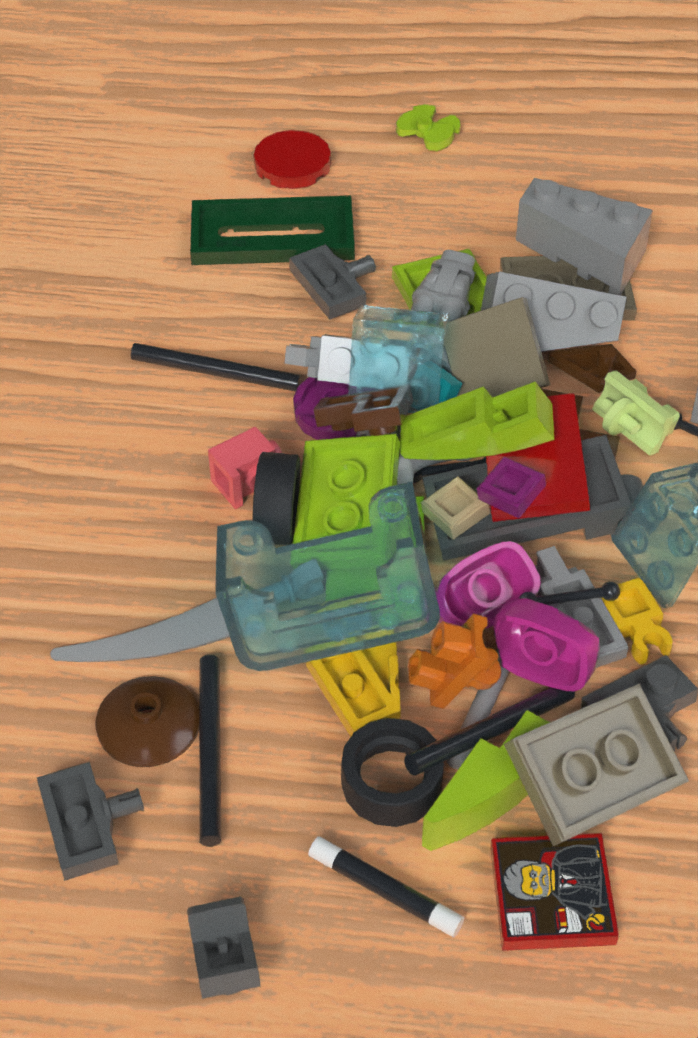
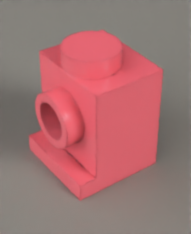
(235, 464)

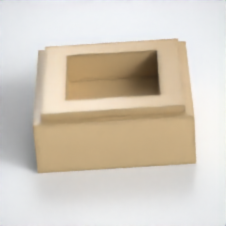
(455, 508)

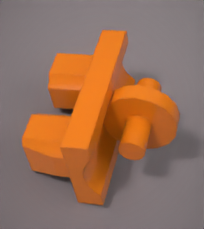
(455, 661)

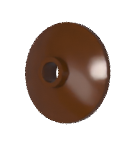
(149, 737)

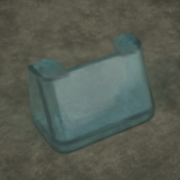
(329, 590)

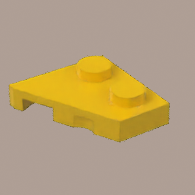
(360, 684)

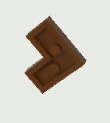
(369, 410)

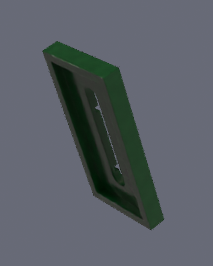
(323, 213)

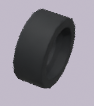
(277, 495)
(384, 807)

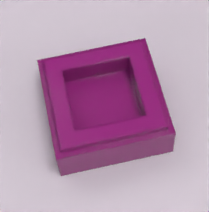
(511, 487)

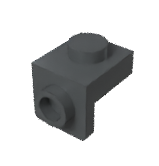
(223, 947)

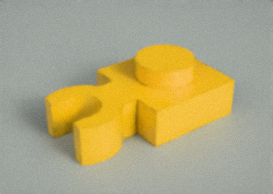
(640, 619)

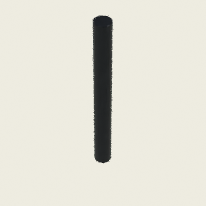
(216, 367)
(486, 729)
(209, 751)

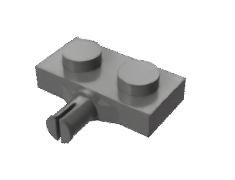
(331, 280)
(665, 689)
(83, 818)

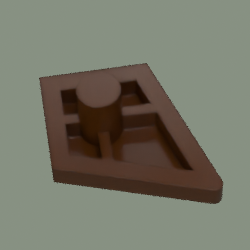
(592, 364)

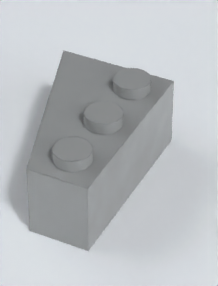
(560, 312)

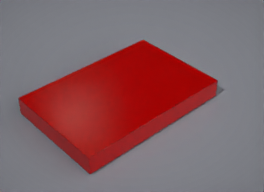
(559, 461)

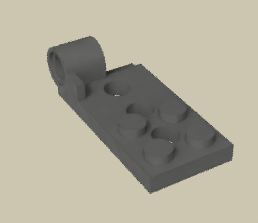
(608, 497)

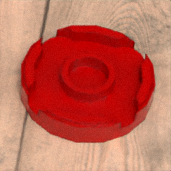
(292, 159)

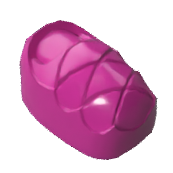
(486, 583)
(545, 645)

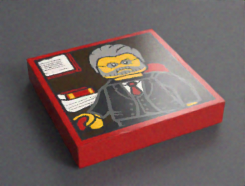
(553, 893)

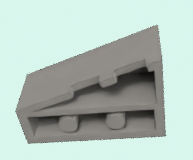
(585, 230)

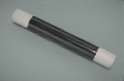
(386, 886)

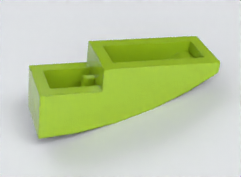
(479, 425)
(478, 792)

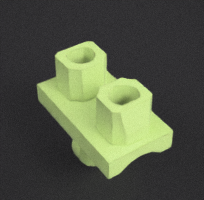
(631, 411)

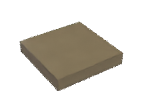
(496, 349)

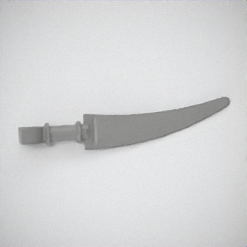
(179, 633)

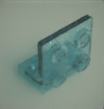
(398, 349)
(662, 532)

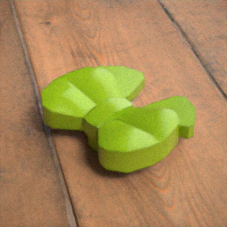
(435, 134)

